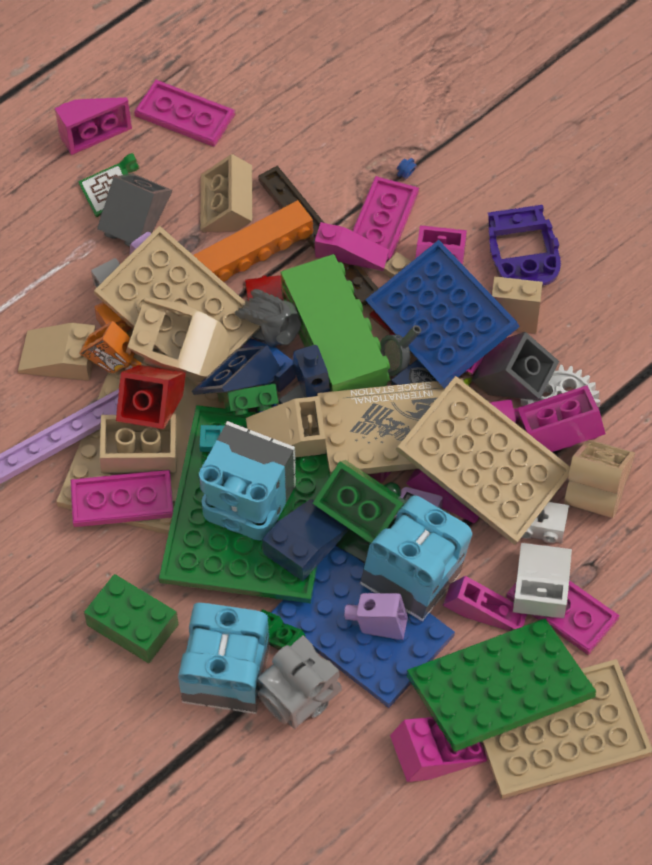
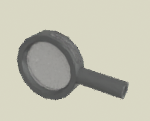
(397, 350)

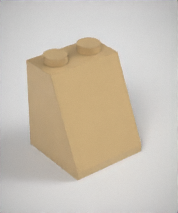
(520, 300)

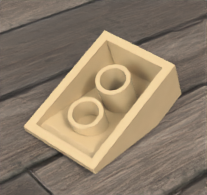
(56, 352)

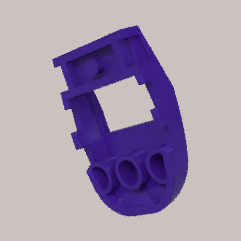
(534, 267)

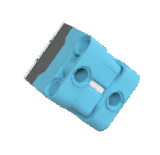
(247, 481)
(417, 556)
(224, 657)

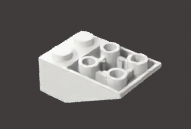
(542, 580)

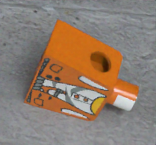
(108, 348)

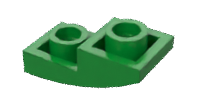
(280, 633)

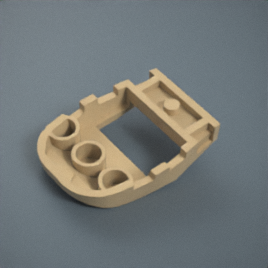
(203, 347)

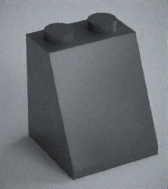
(132, 207)
(516, 368)

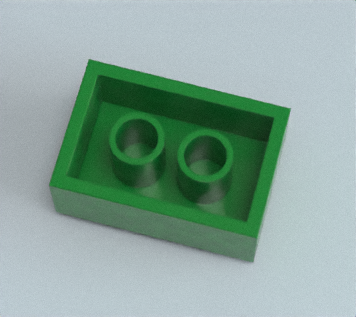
(358, 501)
(131, 618)

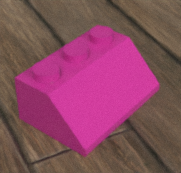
(563, 419)

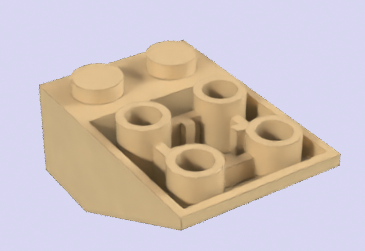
(293, 423)

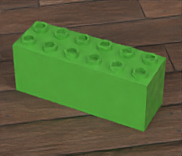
(335, 324)

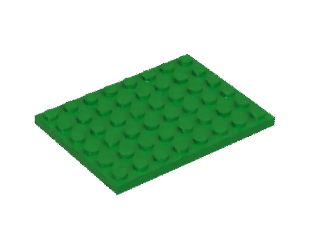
(220, 559)

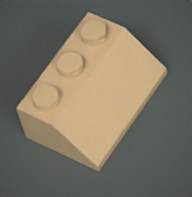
(226, 196)

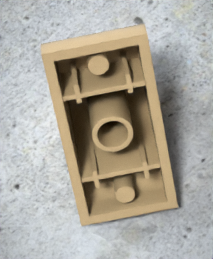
(598, 477)

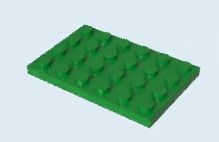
(500, 684)

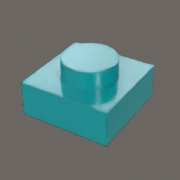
(209, 436)

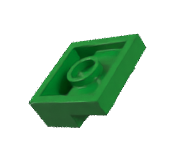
(242, 399)

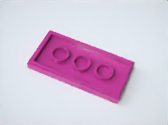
(184, 113)
(386, 212)
(121, 498)
(584, 620)

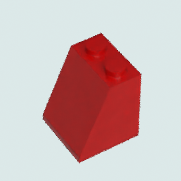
(149, 395)

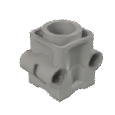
(298, 683)

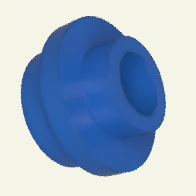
(406, 168)

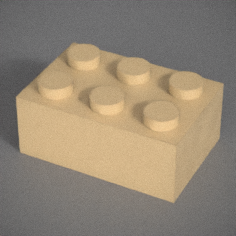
(136, 447)

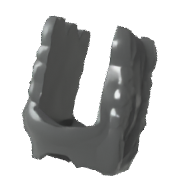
(276, 317)

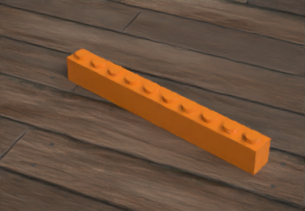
(242, 249)

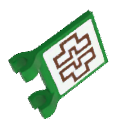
(98, 185)

